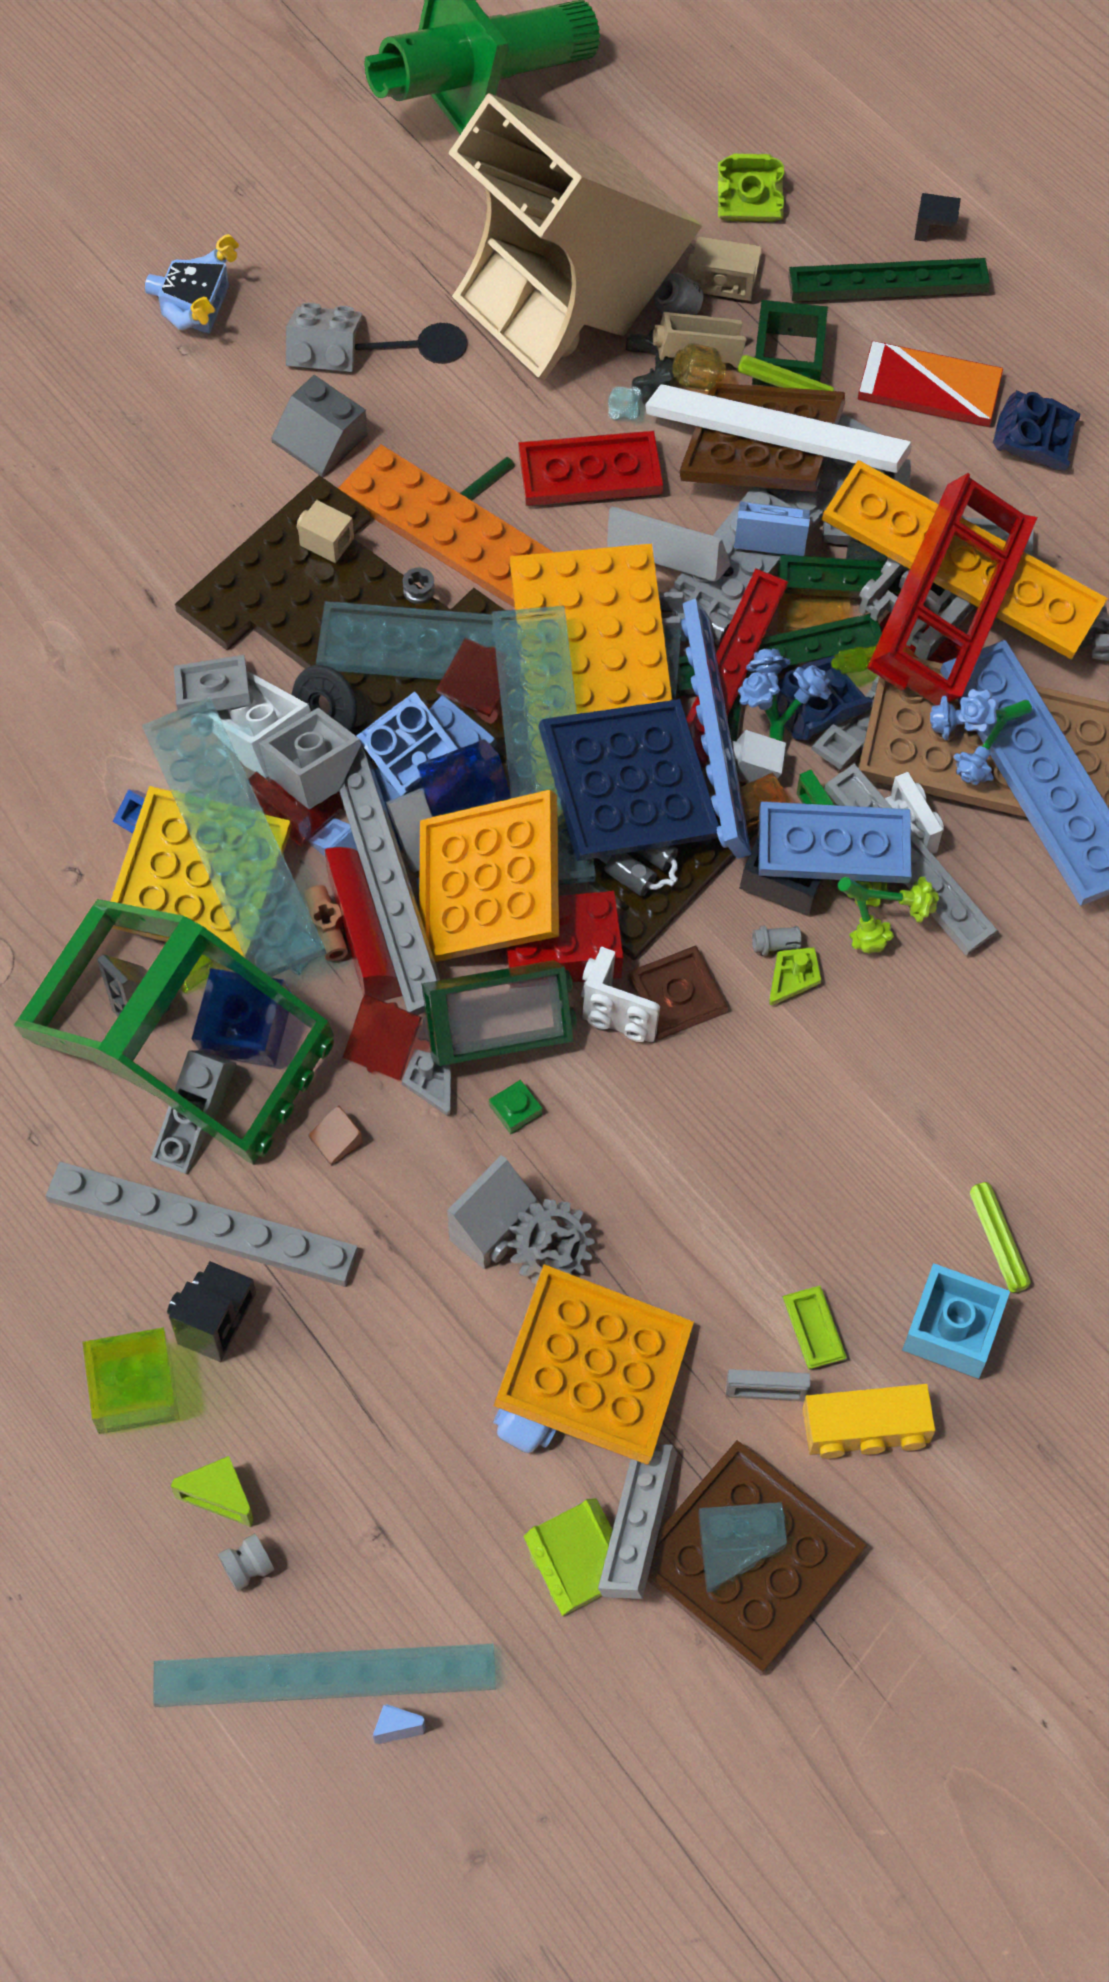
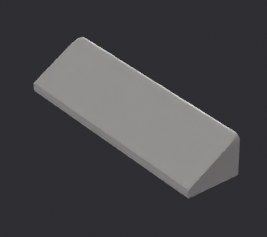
(672, 544)

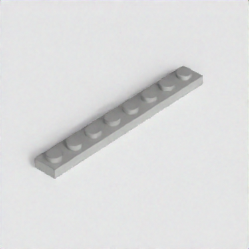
(388, 881)
(202, 1224)

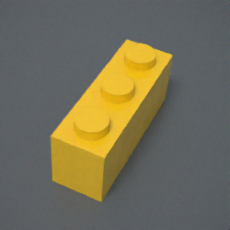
(868, 1420)

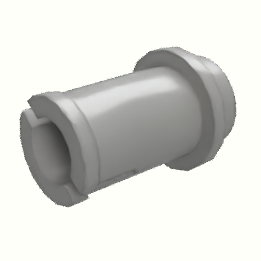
(775, 939)

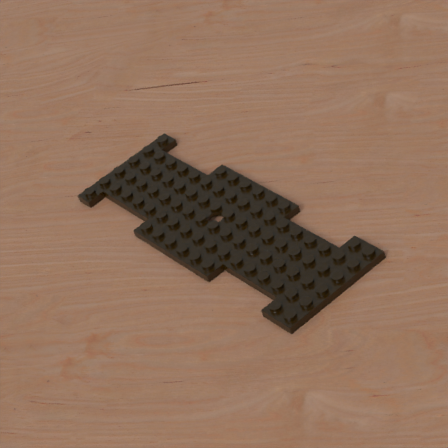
(282, 595)

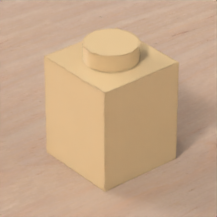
(325, 531)

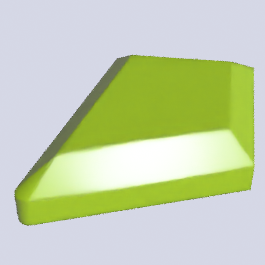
(794, 973)

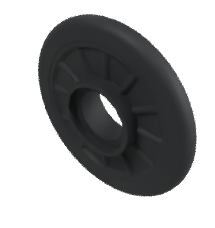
(334, 687)

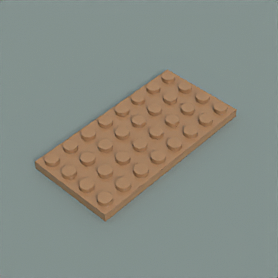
(902, 741)

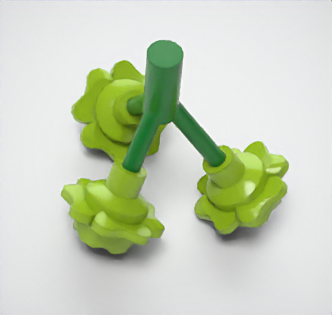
(871, 932)

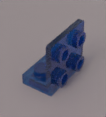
(463, 779)

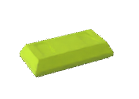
(814, 1327)

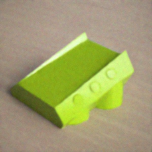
(750, 188)
(571, 1554)

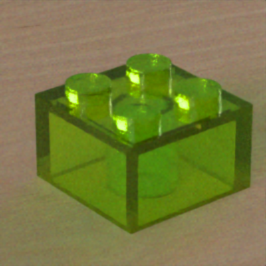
(130, 1380)

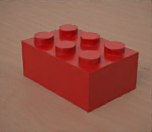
(584, 927)

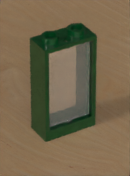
(498, 1012)

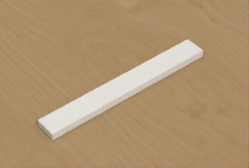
(779, 428)

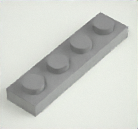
(637, 1525)

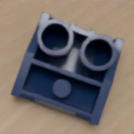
(1036, 429)
(819, 713)

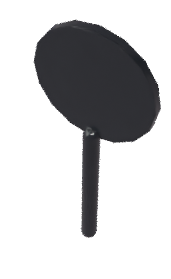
(436, 343)

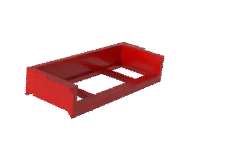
(889, 658)

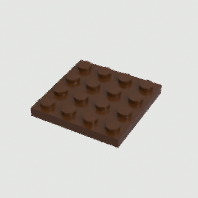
(742, 461)
(769, 1603)

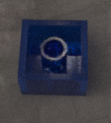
(239, 1020)

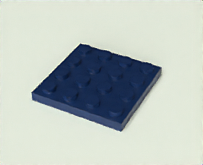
(628, 779)

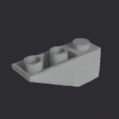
(204, 1084)

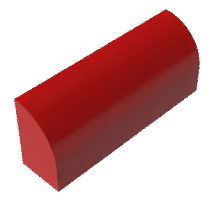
(361, 924)

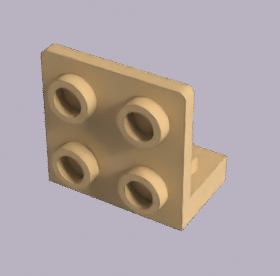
(724, 267)

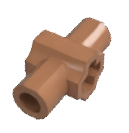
(323, 911)

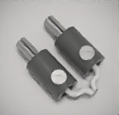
(638, 876)

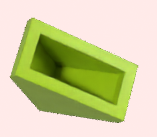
(215, 1490)

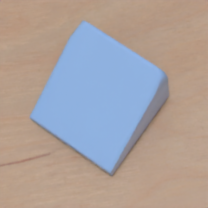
(332, 835)
(397, 1725)

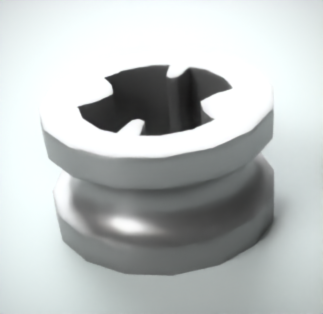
(411, 591)

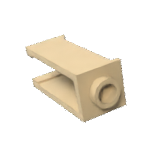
(683, 329)

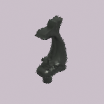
(663, 370)

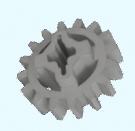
(566, 1249)

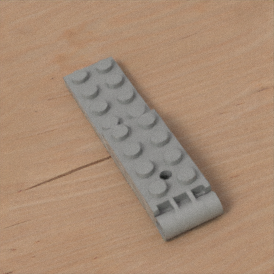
(723, 596)

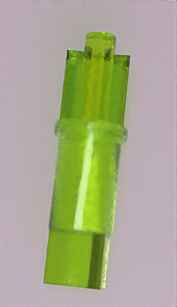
(853, 659)

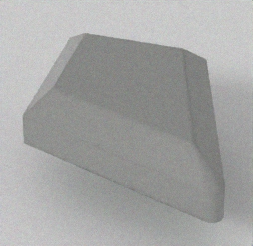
(429, 1080)

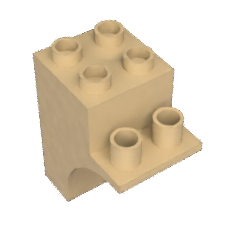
(564, 236)

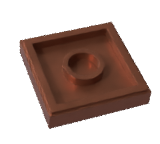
(682, 990)

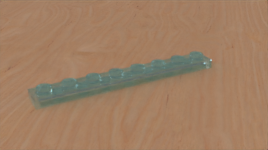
(323, 1675)

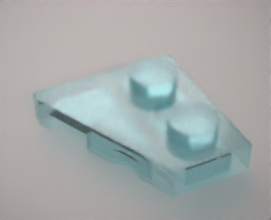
(738, 1539)

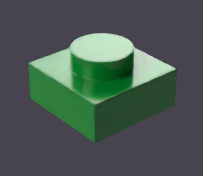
(515, 1106)

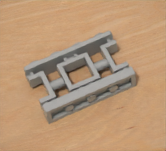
(931, 640)

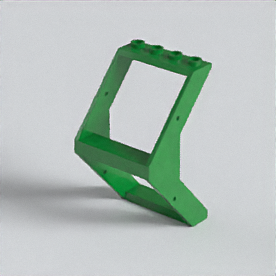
(148, 1004)

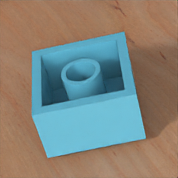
(956, 1321)

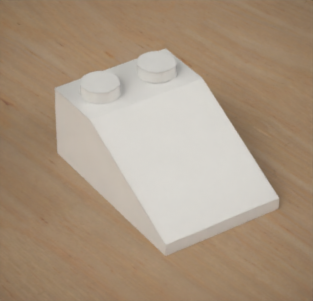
(268, 713)

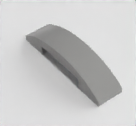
(845, 741)

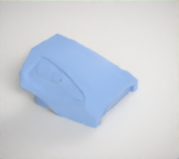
(405, 739)

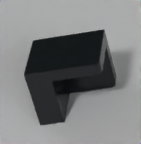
(937, 211)

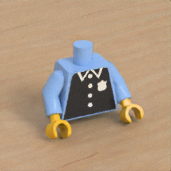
(194, 287)

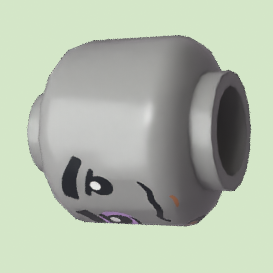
(678, 295)

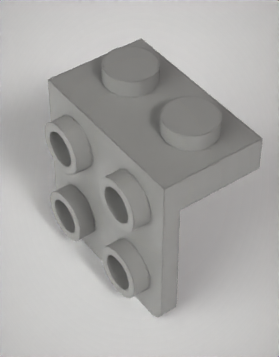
(322, 337)

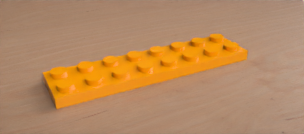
(895, 523)

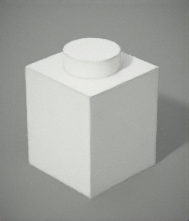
(757, 756)

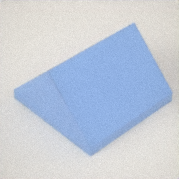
(772, 528)

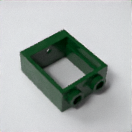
(792, 320)

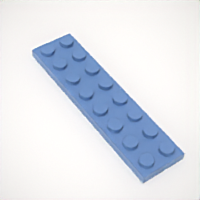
(1045, 775)

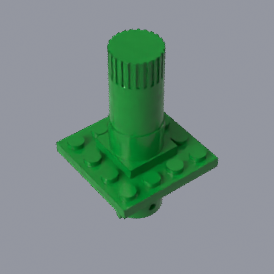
(466, 53)

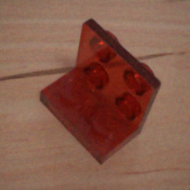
(280, 804)

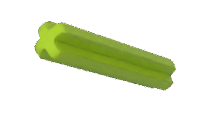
(777, 376)
(1000, 1237)

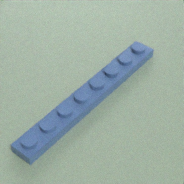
(717, 737)

